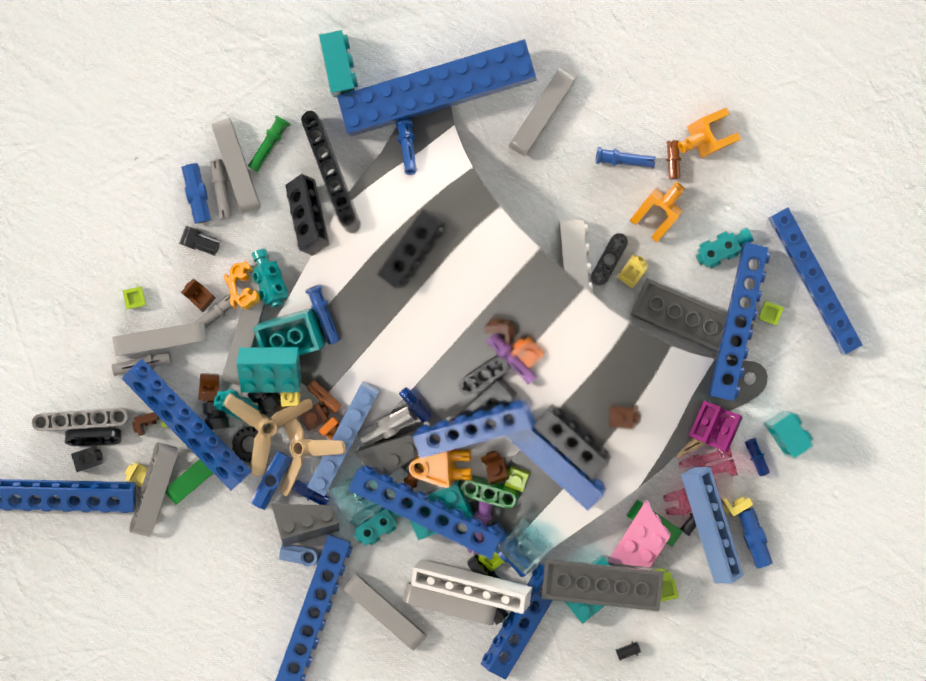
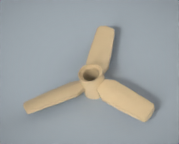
(262, 440)
(303, 448)

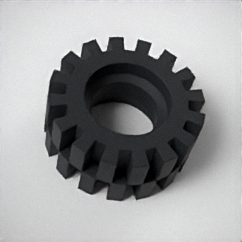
(238, 440)

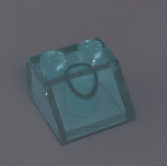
(353, 506)
(525, 546)

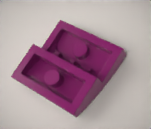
(715, 426)

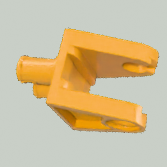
(702, 137)
(667, 202)
(441, 467)

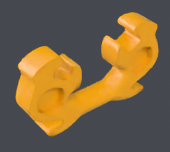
(246, 300)

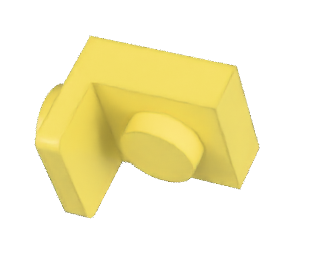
(633, 270)
(290, 398)
(136, 473)
(739, 505)

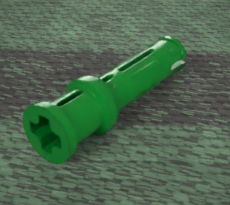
(273, 135)

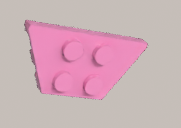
(641, 540)

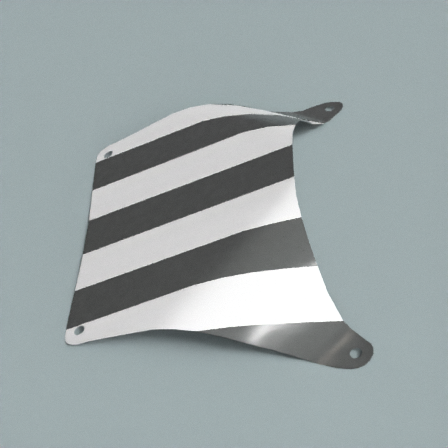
(436, 332)

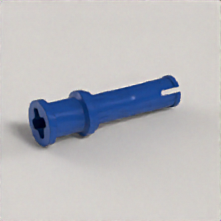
(406, 140)
(615, 157)
(320, 305)

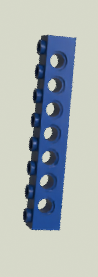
(762, 256)
(815, 281)
(186, 424)
(361, 487)
(65, 491)
(332, 544)

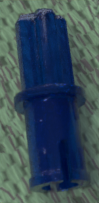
(415, 405)
(757, 457)
(302, 489)

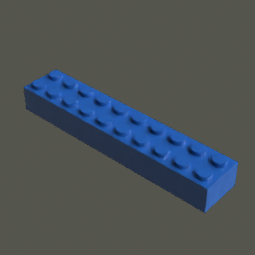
(437, 88)

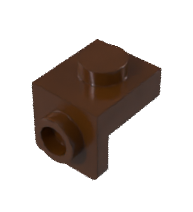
(198, 294)
(496, 325)
(208, 387)
(624, 417)

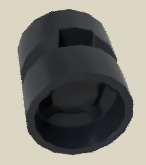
(266, 401)
(215, 422)

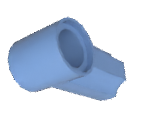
(296, 554)

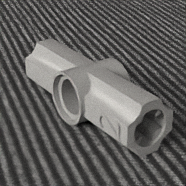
(387, 426)

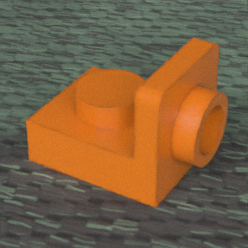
(527, 351)
(330, 427)

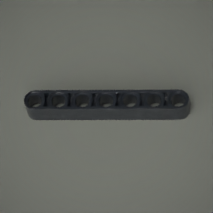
(336, 177)

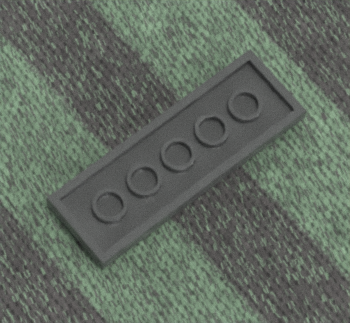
(683, 315)
(602, 584)

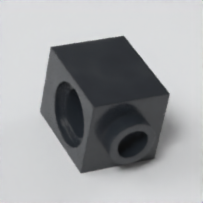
(78, 458)

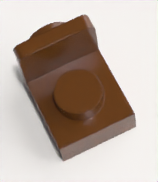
(315, 416)
(148, 419)
(495, 467)

